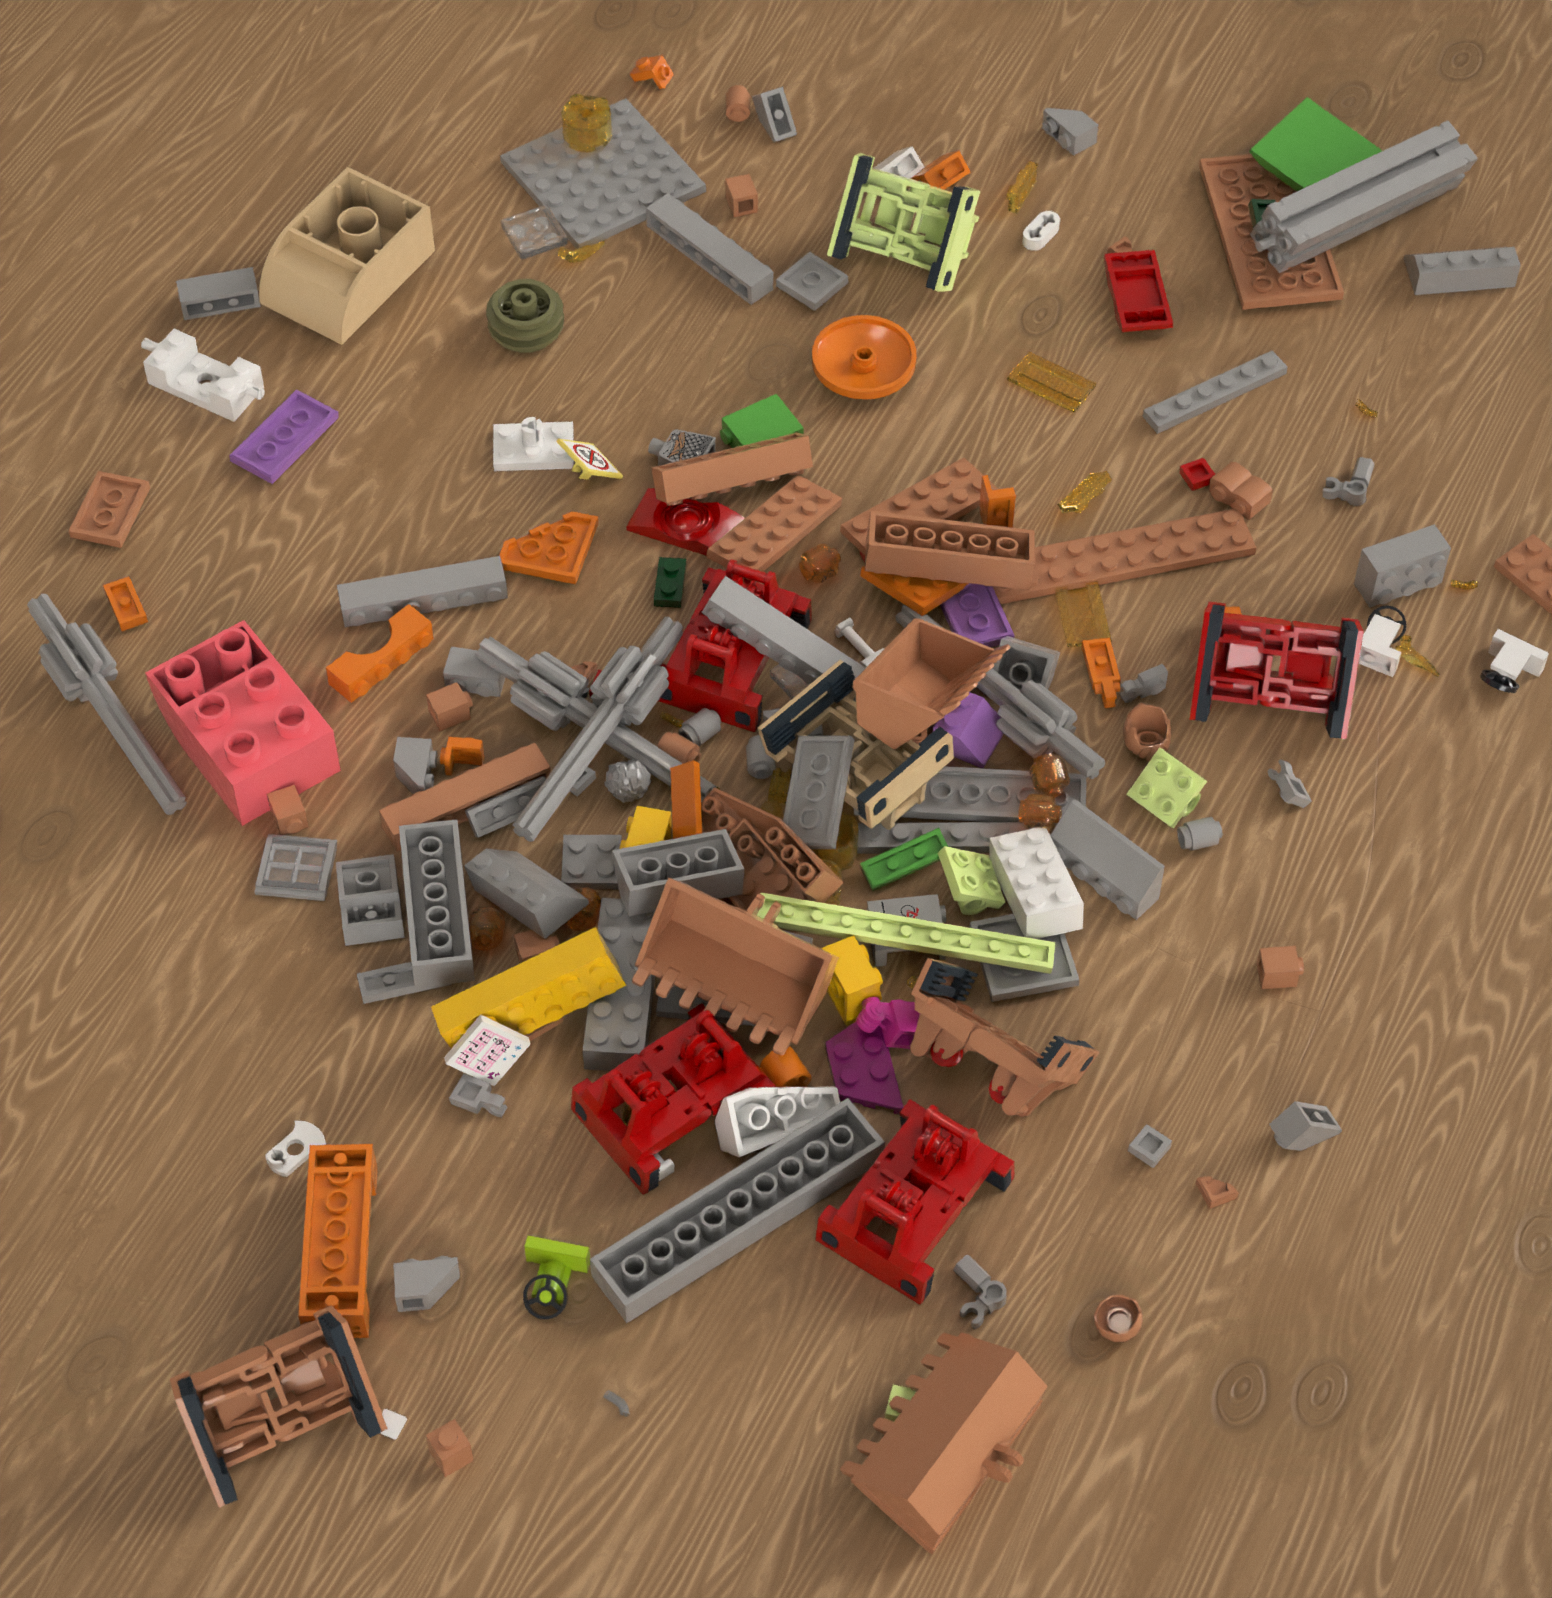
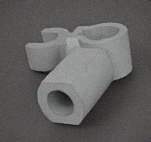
(1355, 490)
(991, 1295)

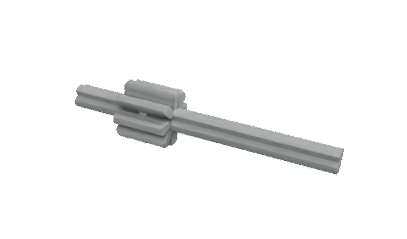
(81, 669)
(558, 694)
(626, 695)
(1031, 716)

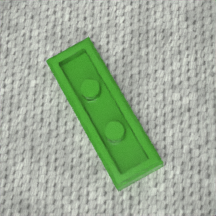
(903, 859)

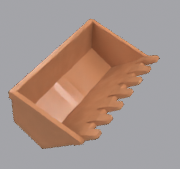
(919, 681)
(734, 963)
(948, 1436)

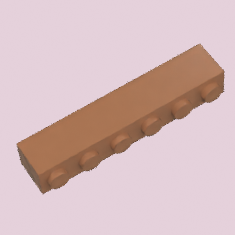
(732, 468)
(454, 796)

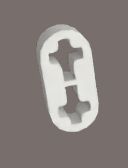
(1045, 232)

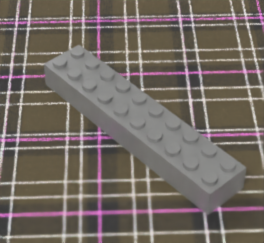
(736, 1210)

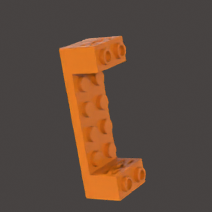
(338, 1233)

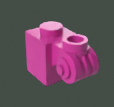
(895, 1018)

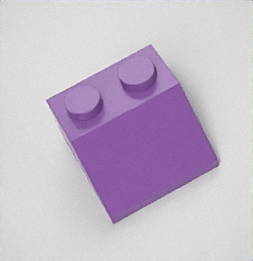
(972, 730)

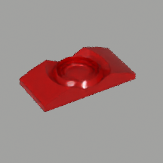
(1137, 291)
(685, 525)

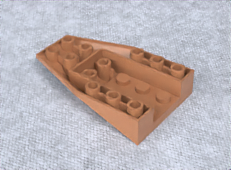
(769, 851)

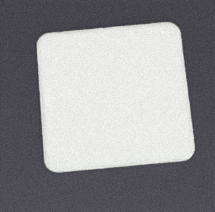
(394, 1423)

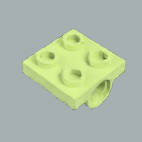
(1167, 788)
(971, 880)

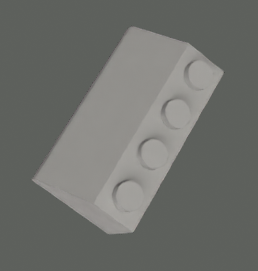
(1463, 270)
(698, 860)
(1107, 860)
(524, 890)

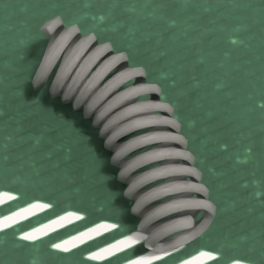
(617, 1401)

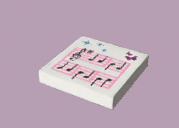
(487, 1050)

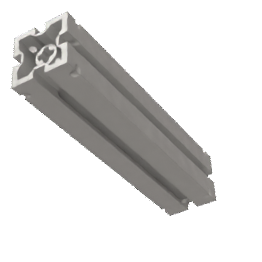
(1362, 196)

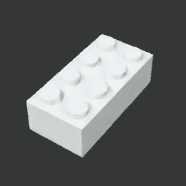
(1036, 883)

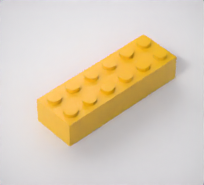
(536, 989)

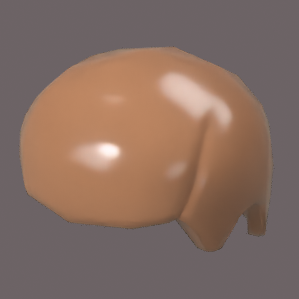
(1118, 1318)

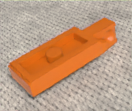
(1102, 669)

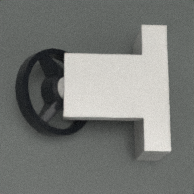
(1377, 641)
(1511, 658)

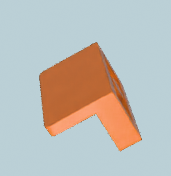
(944, 171)
(996, 505)

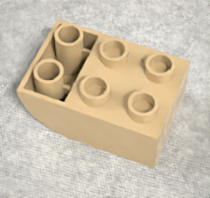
(345, 255)

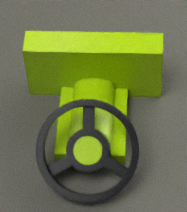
(556, 1264)

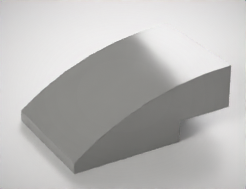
(369, 900)

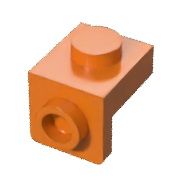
(652, 68)
(461, 751)

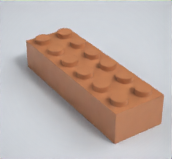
(950, 550)

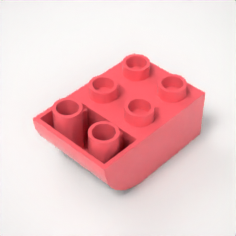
(243, 720)

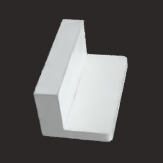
(902, 163)

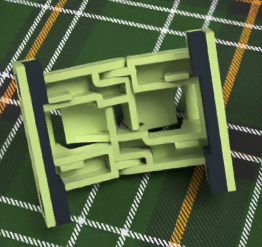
(940, 215)

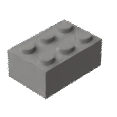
(1402, 565)

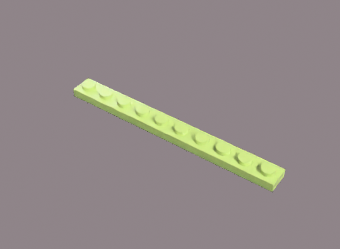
(911, 934)

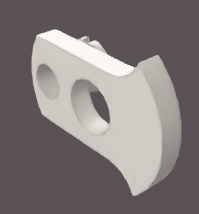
(304, 1134)

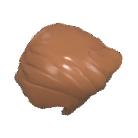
(1146, 730)

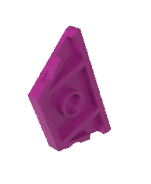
(863, 1068)

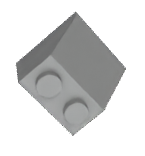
(1026, 663)

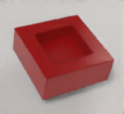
(1196, 473)

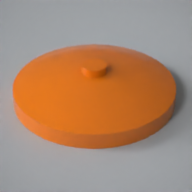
(864, 357)

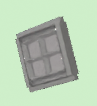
(296, 867)

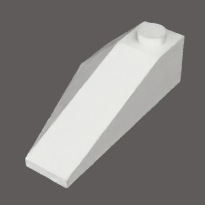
(768, 1114)

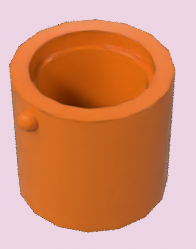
(786, 1069)

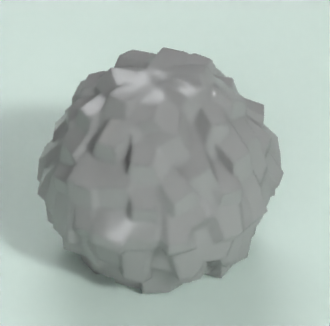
(627, 780)

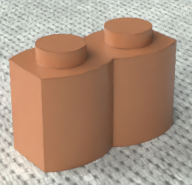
(1240, 490)

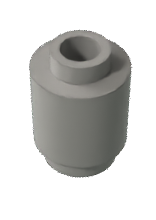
(701, 726)
(758, 762)
(1199, 833)

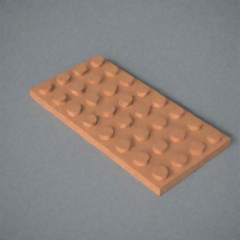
(1230, 187)

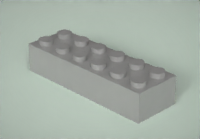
(436, 903)
(620, 1021)

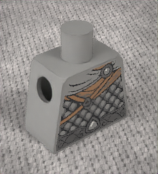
(681, 446)

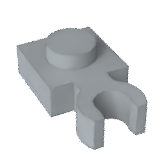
(1148, 683)

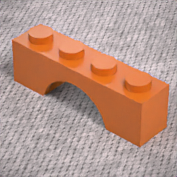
(356, 673)

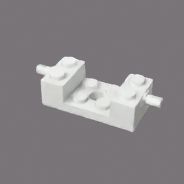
(180, 368)

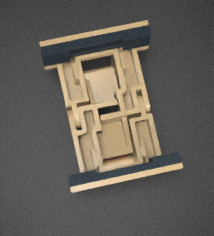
(880, 779)

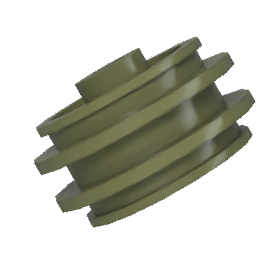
(525, 315)

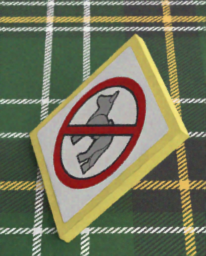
(588, 459)

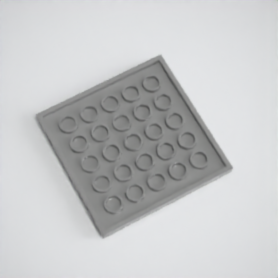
(605, 188)

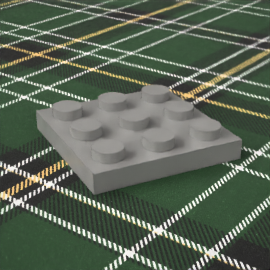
(1012, 982)

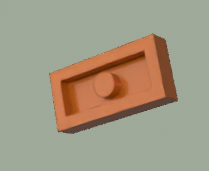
(125, 603)

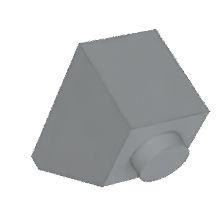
(775, 114)
(1304, 1126)

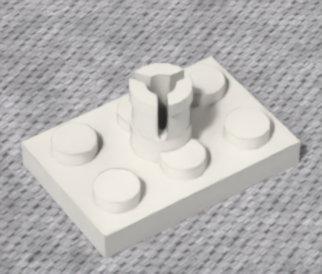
(531, 445)

